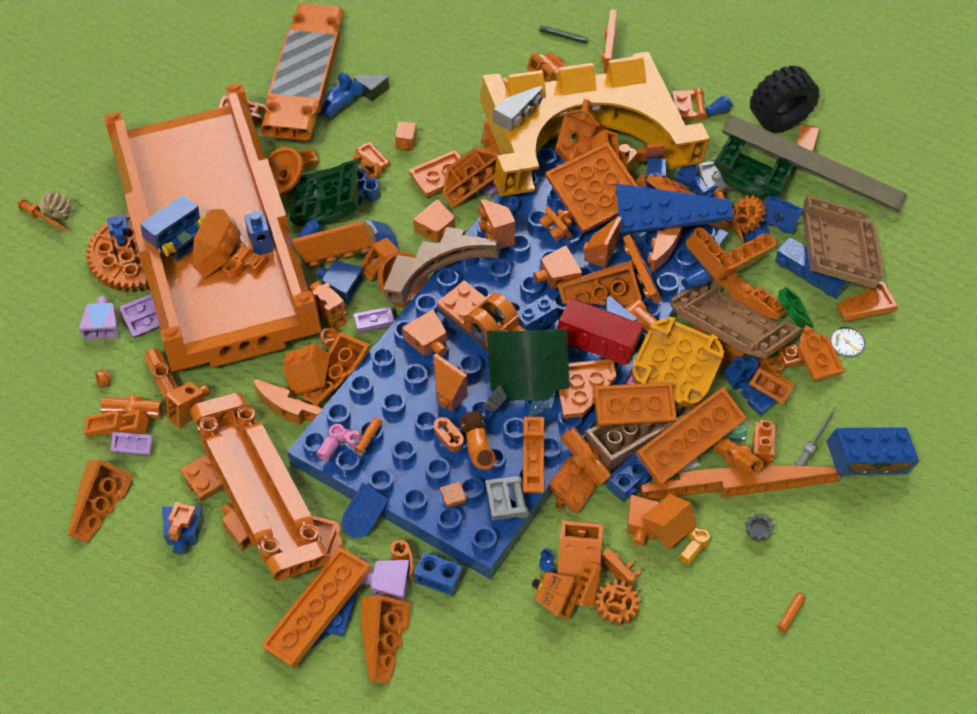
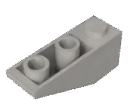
(515, 108)

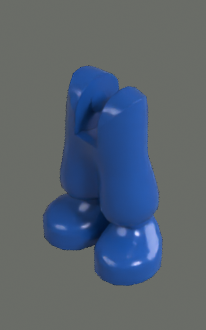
(341, 95)

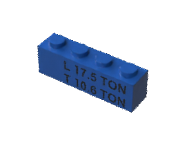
(794, 257)

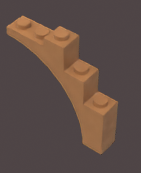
(431, 256)

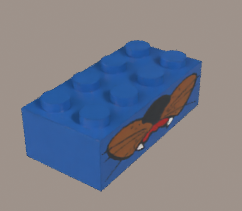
(872, 451)

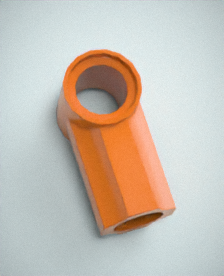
(639, 310)

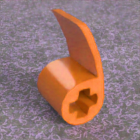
(403, 547)

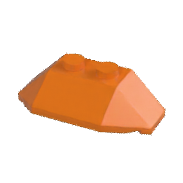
(469, 174)
(214, 241)

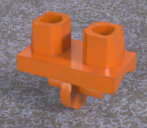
(561, 229)

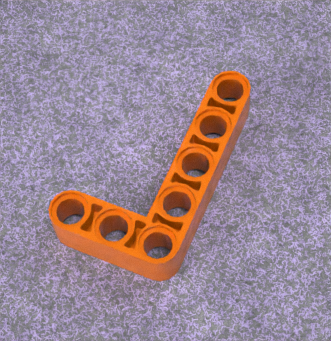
(725, 264)

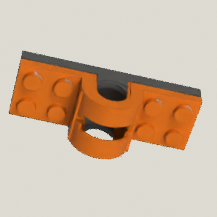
(478, 314)

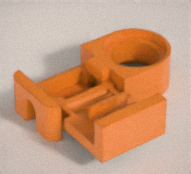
(246, 257)

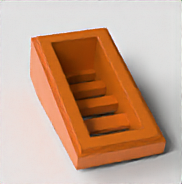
(588, 592)

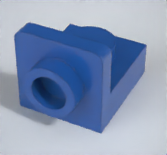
(700, 187)

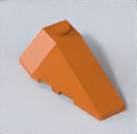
(594, 288)
(344, 358)
(97, 495)
(382, 629)

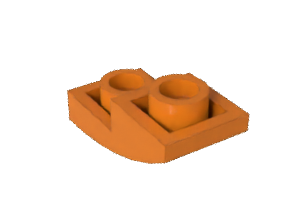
(791, 356)

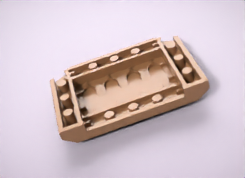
(841, 242)
(733, 320)

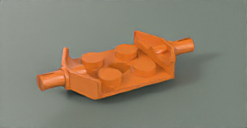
(583, 126)

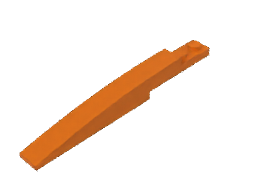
(737, 481)

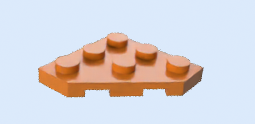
(582, 378)

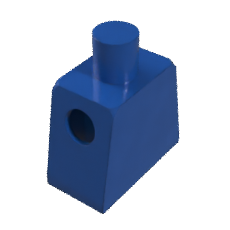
(256, 226)
(342, 278)
(188, 535)

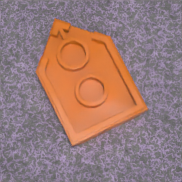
(819, 355)

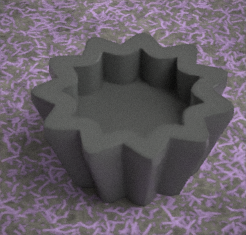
(495, 399)
(759, 527)

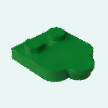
(794, 307)

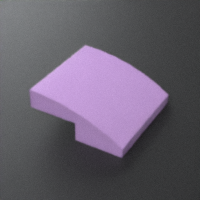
(140, 315)

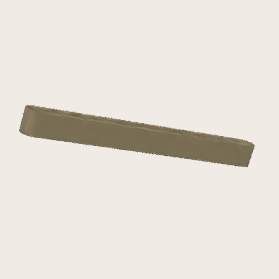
(815, 163)

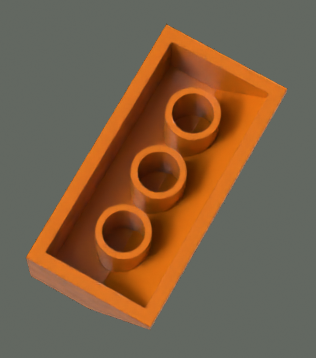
(335, 243)

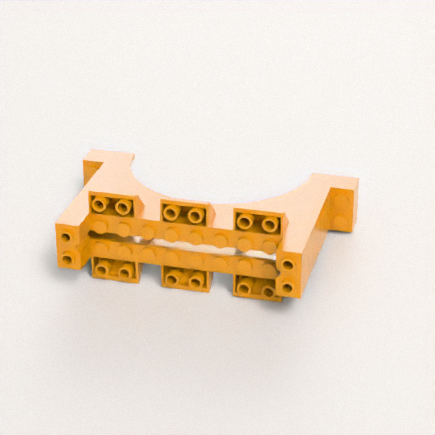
(623, 99)

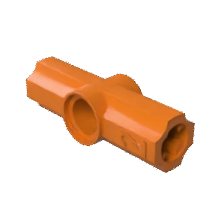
(159, 367)
(132, 403)
(738, 455)
(585, 456)

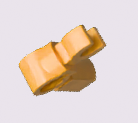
(699, 541)

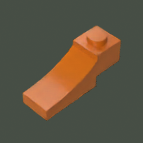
(116, 421)

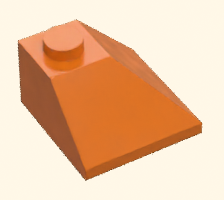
(603, 243)
(450, 384)

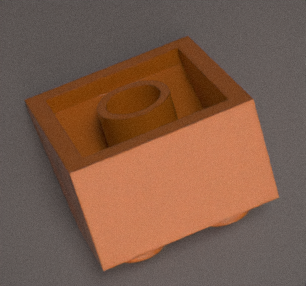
(306, 368)

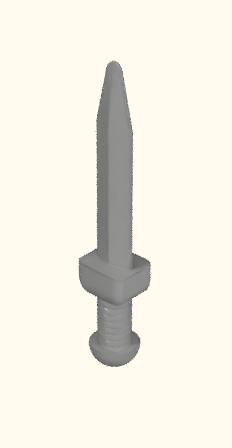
(810, 449)

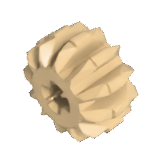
(55, 205)

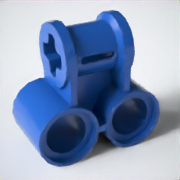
(367, 187)

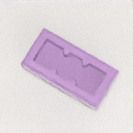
(131, 443)

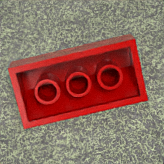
(600, 331)

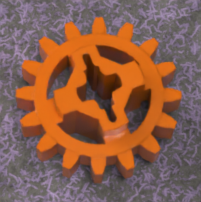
(753, 208)
(616, 605)

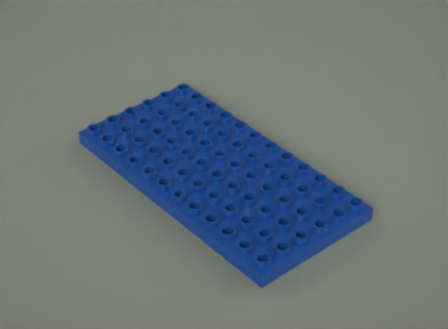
(399, 388)

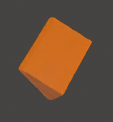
(670, 520)

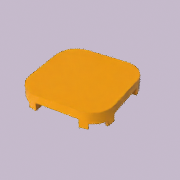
(680, 357)

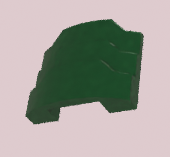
(748, 174)
(325, 195)
(528, 362)

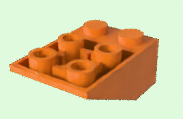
(579, 544)

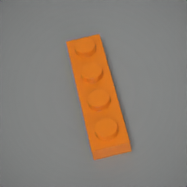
(643, 276)

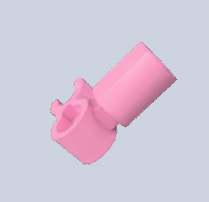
(337, 435)

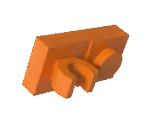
(614, 565)

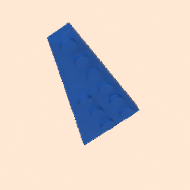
(657, 209)

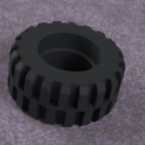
(784, 99)

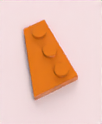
(867, 304)

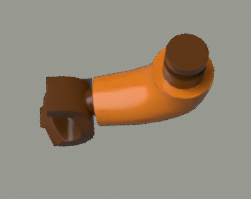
(477, 443)

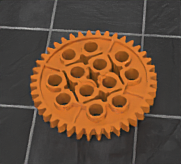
(104, 264)

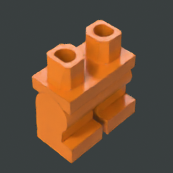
(547, 63)
(329, 305)
(764, 441)

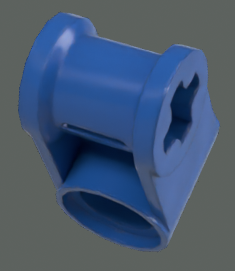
(741, 371)

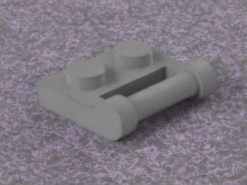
(500, 501)

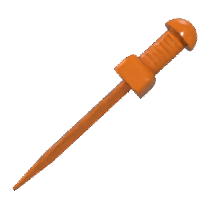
(719, 193)
(34, 212)

